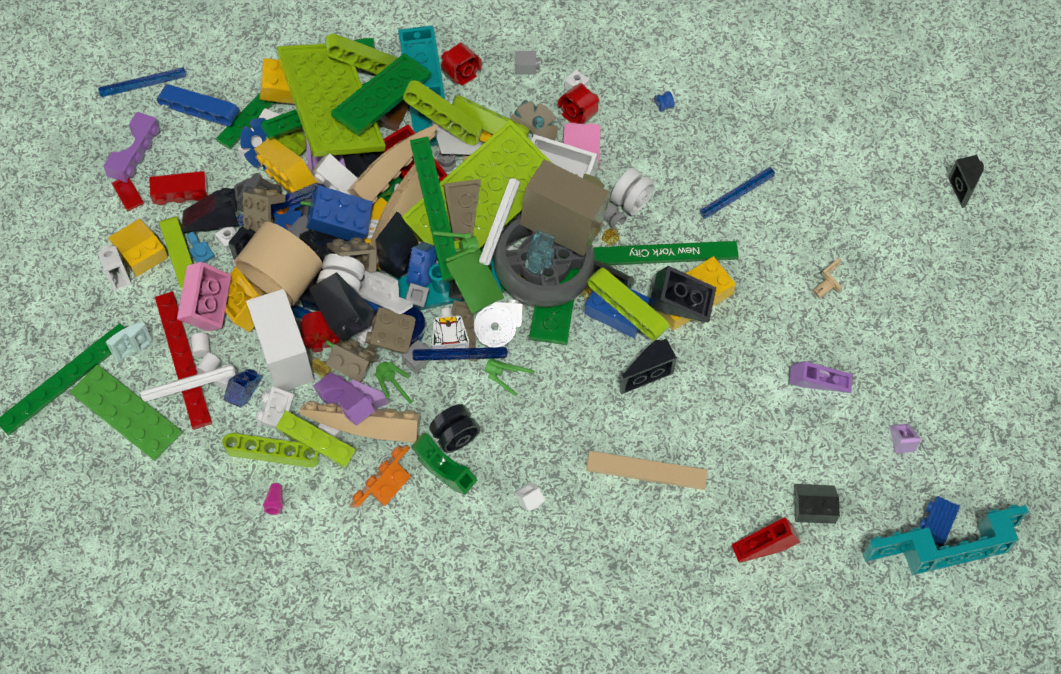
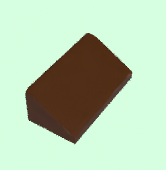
(394, 117)

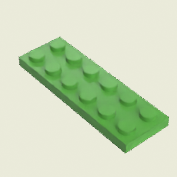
(126, 412)

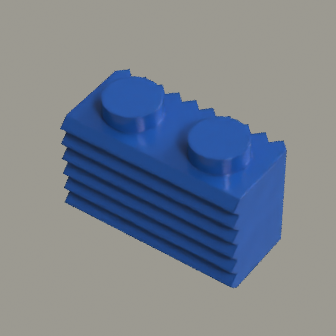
(421, 260)
(940, 518)

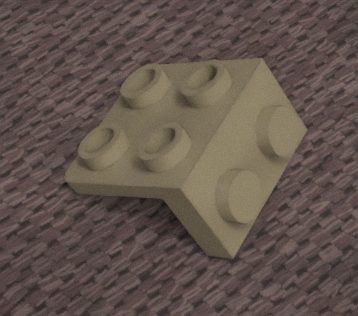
(258, 206)
(363, 251)
(390, 331)
(351, 359)

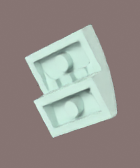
(131, 338)

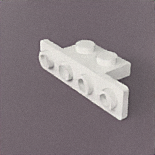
(383, 291)

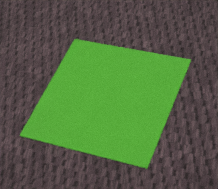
(475, 281)

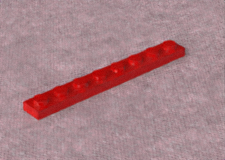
(182, 359)

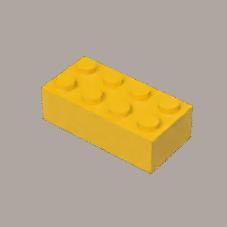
(273, 82)
(284, 166)
(713, 274)

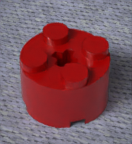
(463, 60)
(578, 100)
(316, 332)

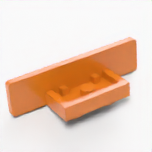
(386, 481)

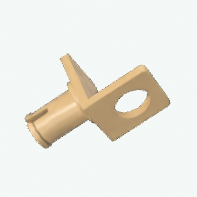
(829, 282)

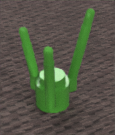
(467, 244)
(496, 367)
(386, 372)

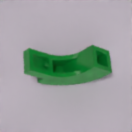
(441, 466)

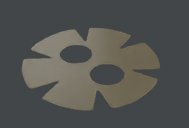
(527, 113)

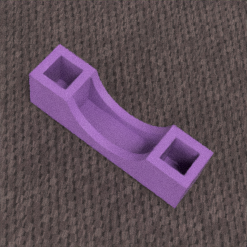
(123, 164)
(352, 401)

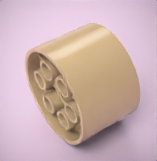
(278, 261)

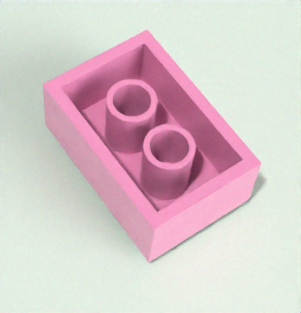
(204, 296)

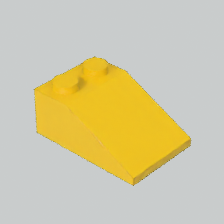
(138, 247)
(239, 292)

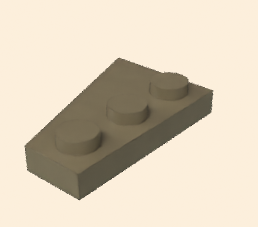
(462, 205)

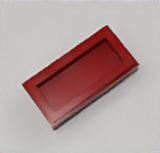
(127, 194)

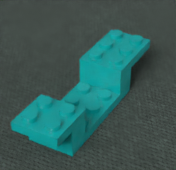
(421, 46)
(923, 556)

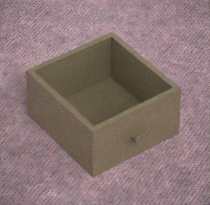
(564, 207)

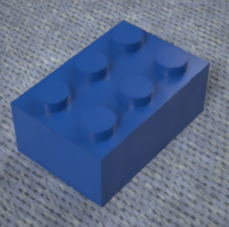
(339, 214)
(603, 312)

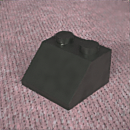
(965, 177)
(816, 503)

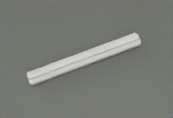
(499, 222)
(188, 383)

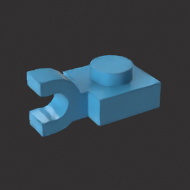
(200, 251)

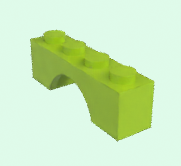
(316, 439)

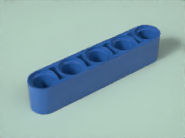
(198, 105)

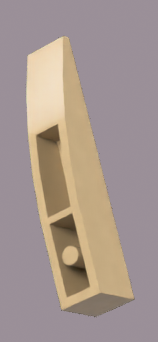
(387, 166)
(402, 200)
(381, 424)

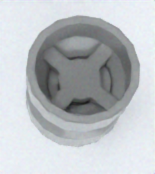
(446, 161)
(614, 216)

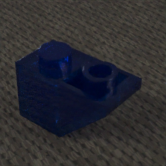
(242, 387)

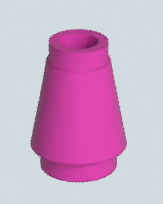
(273, 502)

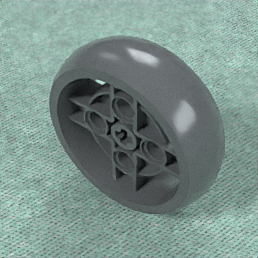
(539, 289)

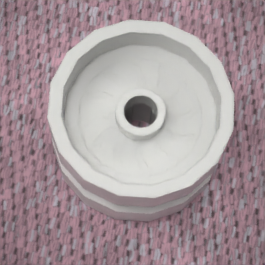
(632, 191)
(347, 267)

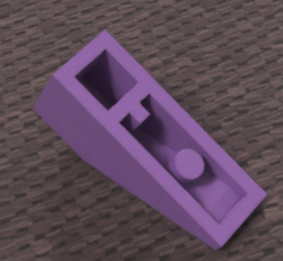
(820, 377)

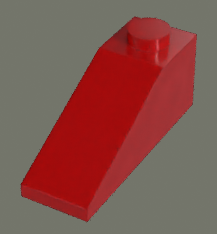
(767, 541)

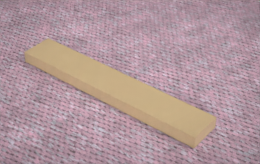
(646, 470)

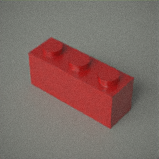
(178, 187)

